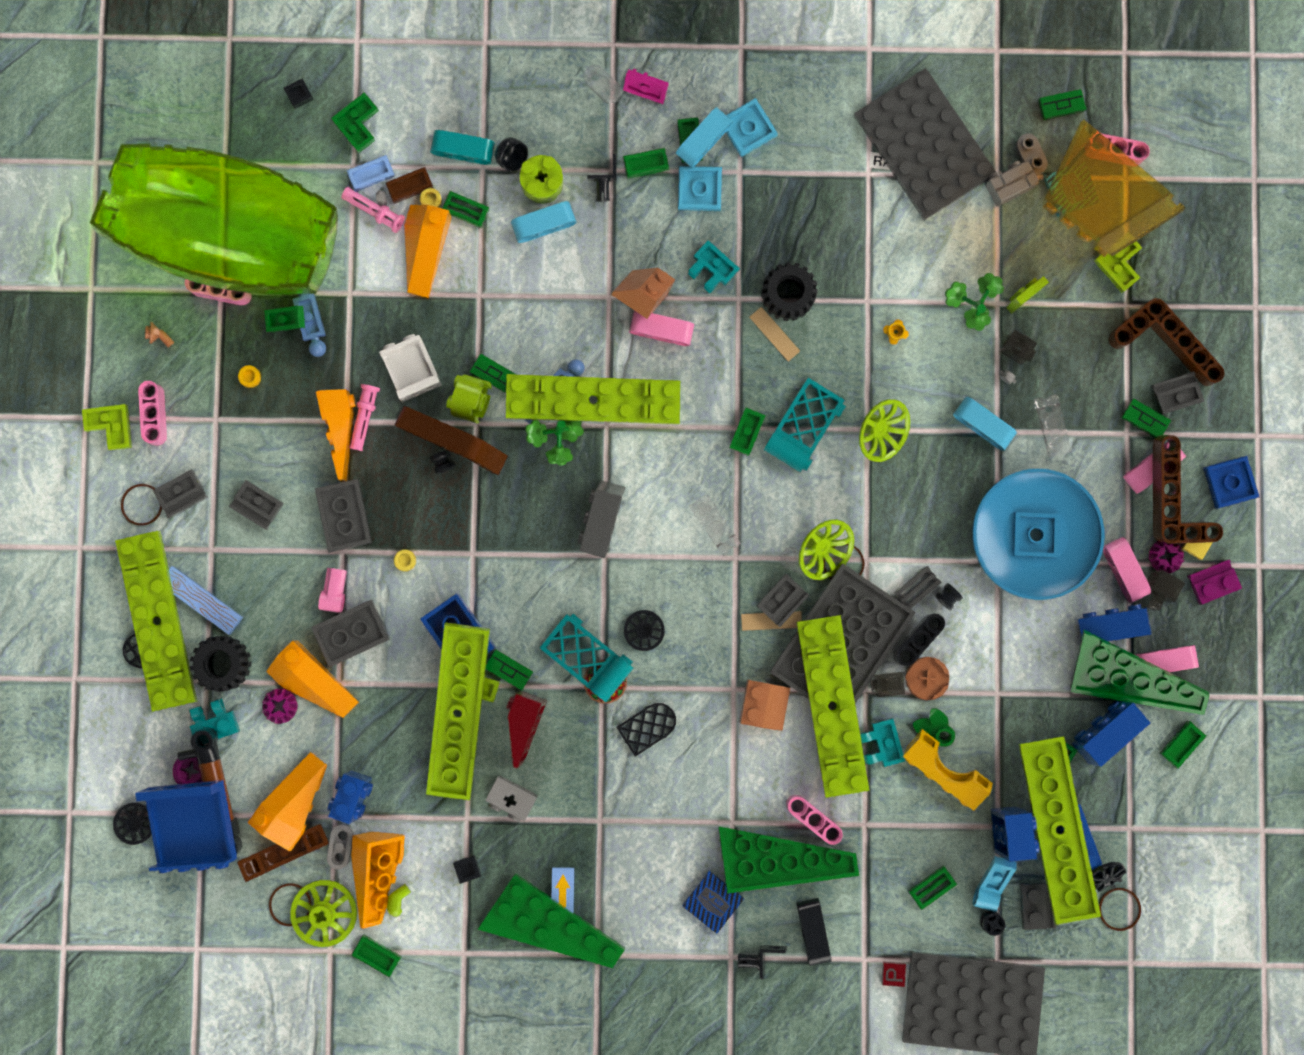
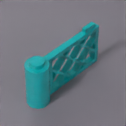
(791, 450)
(610, 673)

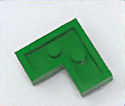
(351, 121)

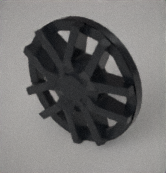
(644, 630)
(133, 824)
(1108, 874)

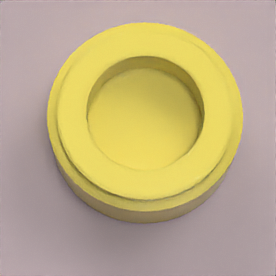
(431, 197)
(405, 560)

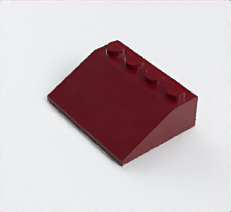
(523, 722)

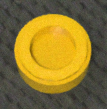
(249, 376)

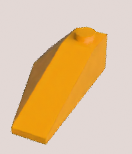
(424, 241)
(338, 413)
(306, 677)
(285, 810)
(374, 866)

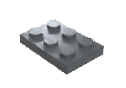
(343, 515)
(350, 633)

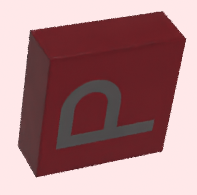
(893, 974)

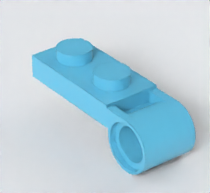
(993, 884)

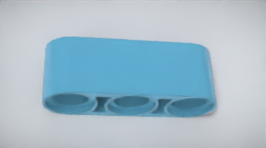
(704, 137)
(543, 222)
(985, 423)

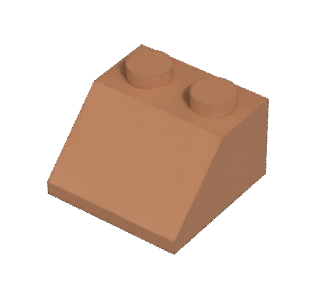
(644, 290)
(764, 705)

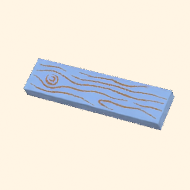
(204, 601)

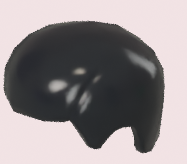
(511, 154)

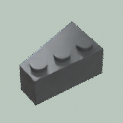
(601, 518)

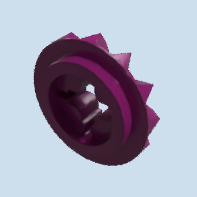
(1158, 549)
(290, 706)
(182, 776)

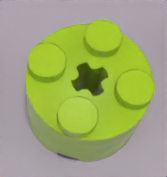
(544, 167)
(469, 398)

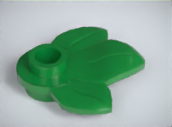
(935, 725)

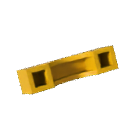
(968, 787)

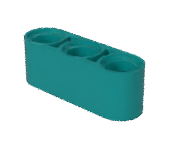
(462, 147)

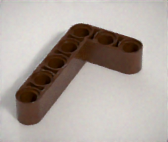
(1171, 339)
(452, 439)
(1173, 498)

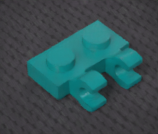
(716, 263)
(224, 723)
(887, 742)

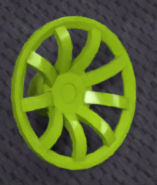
(878, 428)
(821, 545)
(323, 913)

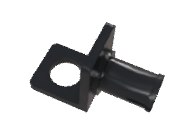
(602, 182)
(758, 961)

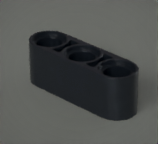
(929, 636)
(814, 932)

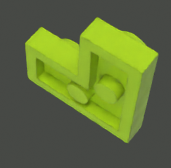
(1118, 269)
(1024, 294)
(113, 420)

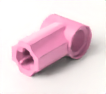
(332, 596)

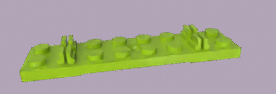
(568, 399)
(152, 596)
(462, 689)
(837, 729)
(1065, 854)

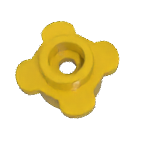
(902, 332)

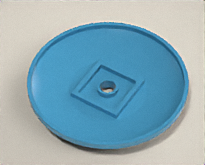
(1068, 527)

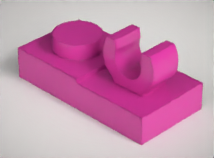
(645, 86)

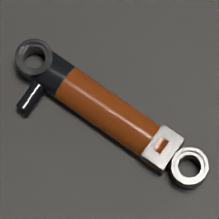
(211, 769)

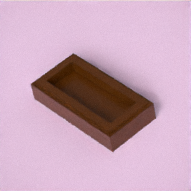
(409, 185)

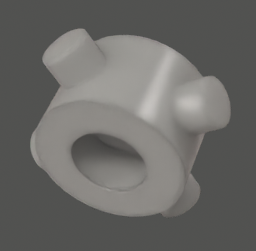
(381, 198)
(1007, 377)

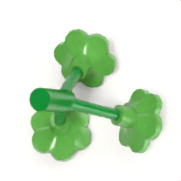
(978, 315)
(564, 430)

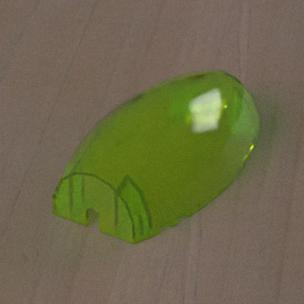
(217, 220)

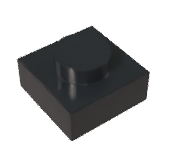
(298, 93)
(467, 869)

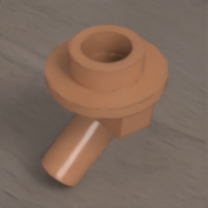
(153, 332)

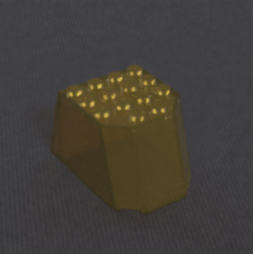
(1106, 194)

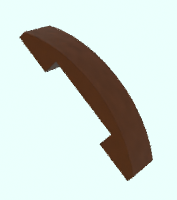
(276, 856)

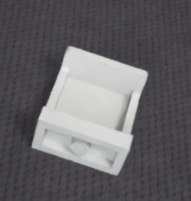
(410, 367)

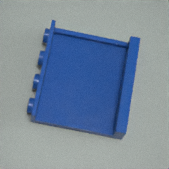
(189, 826)

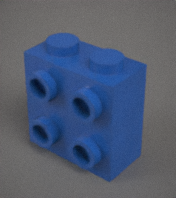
(349, 800)

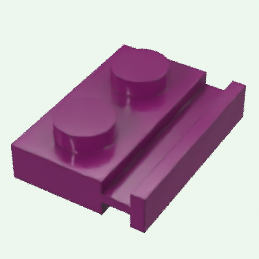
(1214, 582)

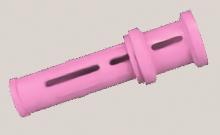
(382, 213)
(365, 406)

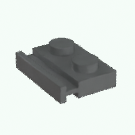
(1177, 393)
(180, 494)
(256, 504)
(782, 600)
(1036, 907)

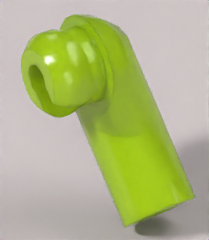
(395, 900)

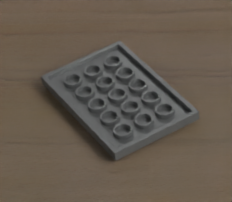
(924, 144)
(870, 629)
(973, 1004)

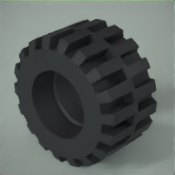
(793, 274)
(202, 663)

